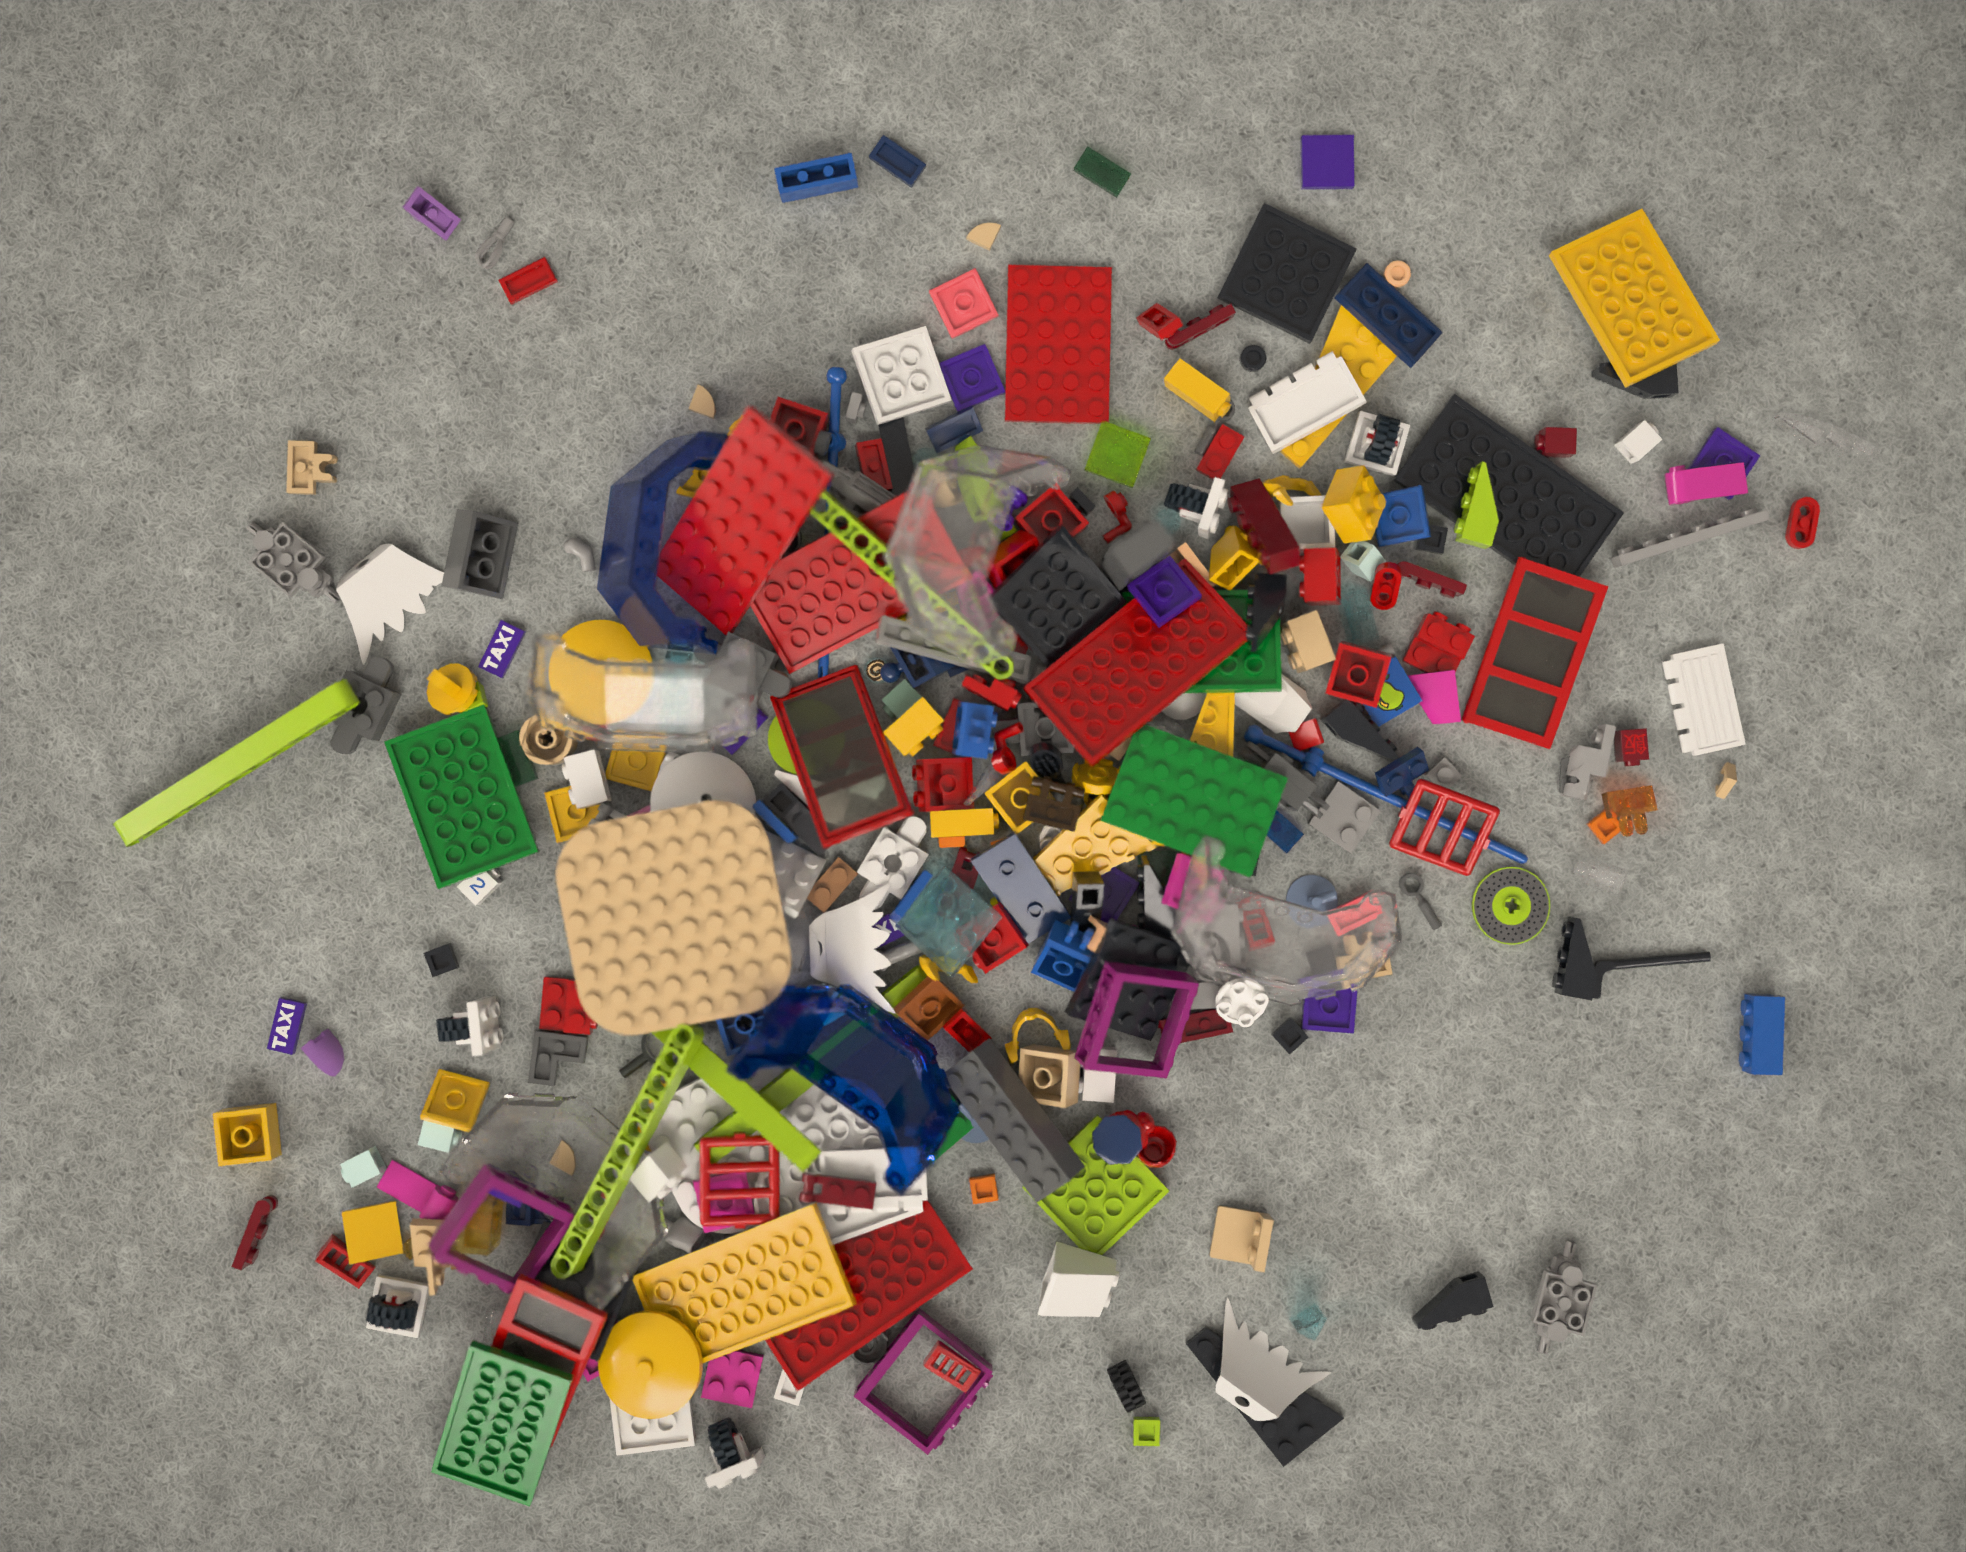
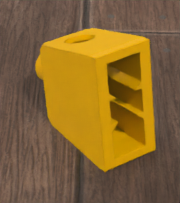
(1231, 558)

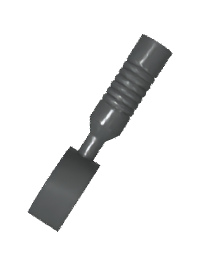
(1211, 431)
(822, 444)
(1422, 903)

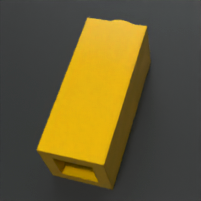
(1198, 390)
(963, 822)

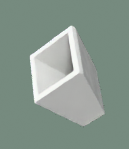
(1077, 1283)

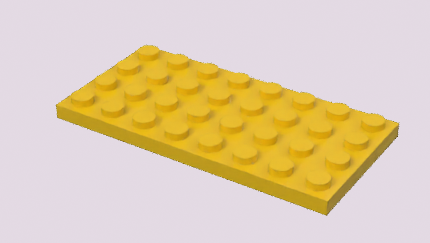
(751, 1283)

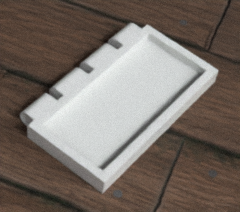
(1307, 403)
(1706, 700)
(870, 1165)

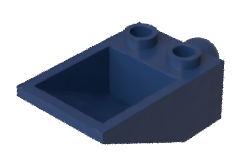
(891, 672)

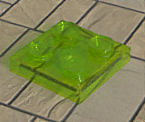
(1117, 454)

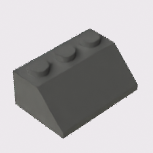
(479, 554)

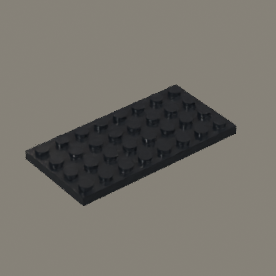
(1537, 503)

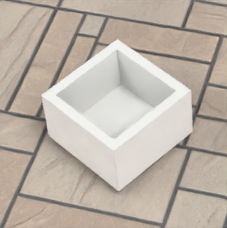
(1308, 522)

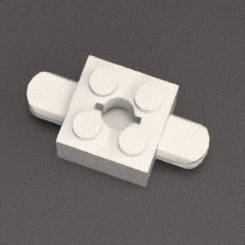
(894, 859)

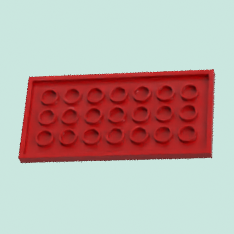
(741, 520)
(828, 593)
(1134, 669)
(889, 1277)

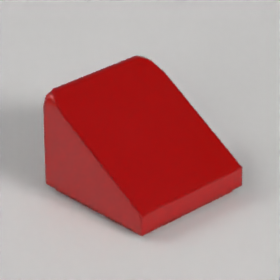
(1307, 735)

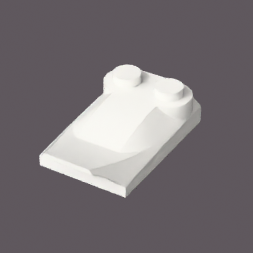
(1277, 710)

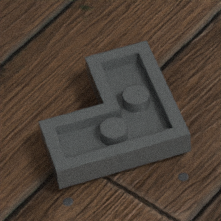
(549, 1050)

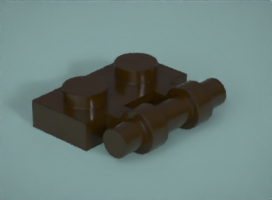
(1053, 812)

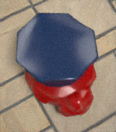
(1122, 1136)

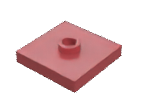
(963, 303)

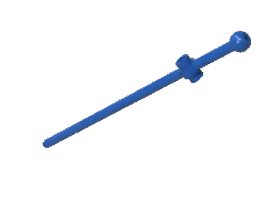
(836, 377)
(1313, 762)

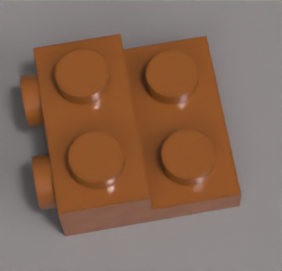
(928, 1007)

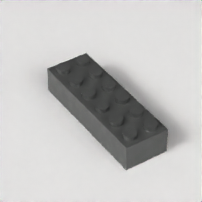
(1137, 553)
(1013, 1121)

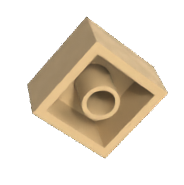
(1306, 642)
(1050, 1074)

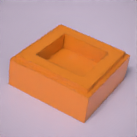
(1604, 828)
(955, 841)
(983, 1188)

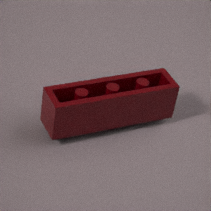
(1264, 526)

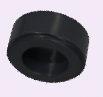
(1253, 358)

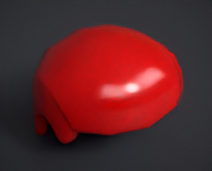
(1159, 1149)

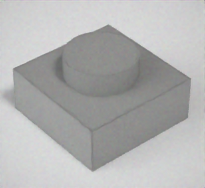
(856, 408)
(1443, 773)

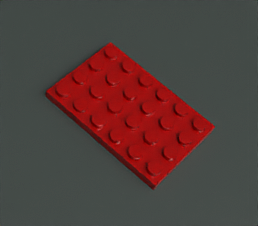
(1058, 344)

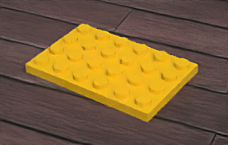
(1634, 298)

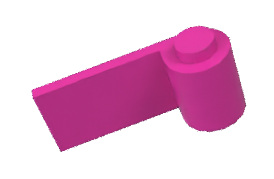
(1705, 483)
(418, 1192)

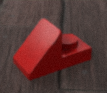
(966, 1030)

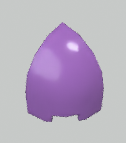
(325, 1053)

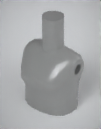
(684, 1234)

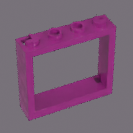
(1103, 1008)
(467, 1205)
(952, 1415)

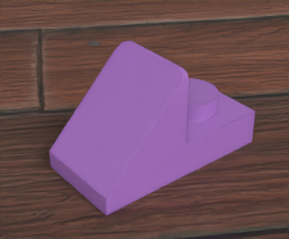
(431, 213)

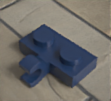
(1402, 772)

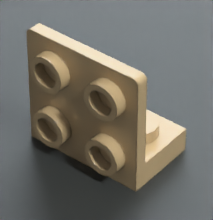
(421, 1233)
(1241, 1236)

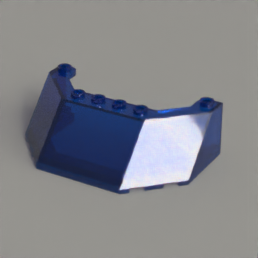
(635, 539)
(862, 1062)

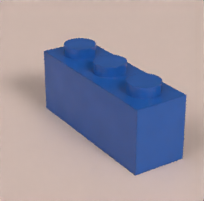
(816, 177)
(1762, 1034)

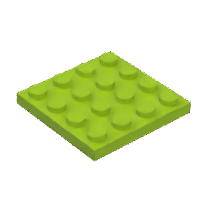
(1102, 1197)

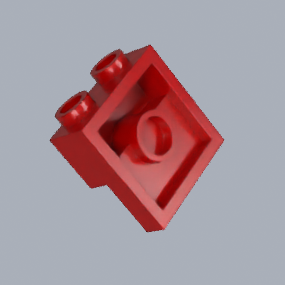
(1438, 644)
(1000, 693)
(942, 783)
(1000, 944)
(563, 1009)

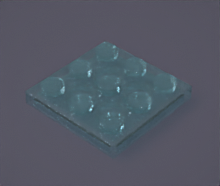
(948, 921)

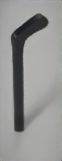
(1603, 966)

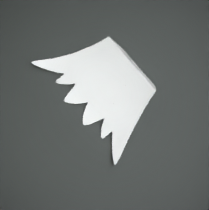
(381, 588)
(849, 947)
(1259, 1373)

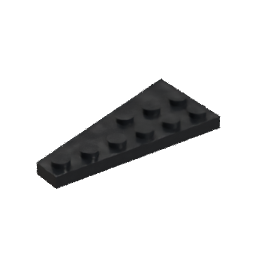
(1298, 1424)

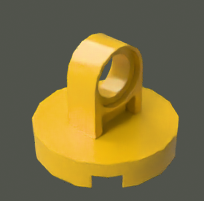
(451, 688)
(1095, 779)

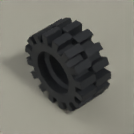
(1126, 1386)

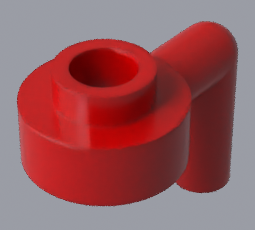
(1116, 503)
(1003, 758)

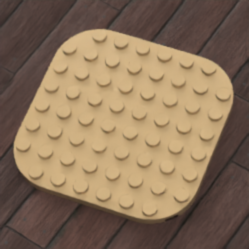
(673, 917)

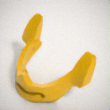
(1277, 488)
(931, 969)
(1030, 1014)

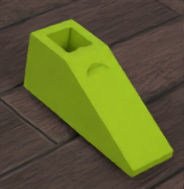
(1479, 515)

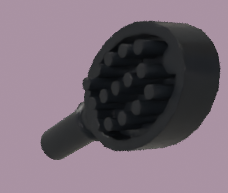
(1047, 761)

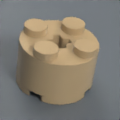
(536, 747)

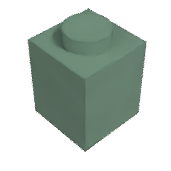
(900, 699)

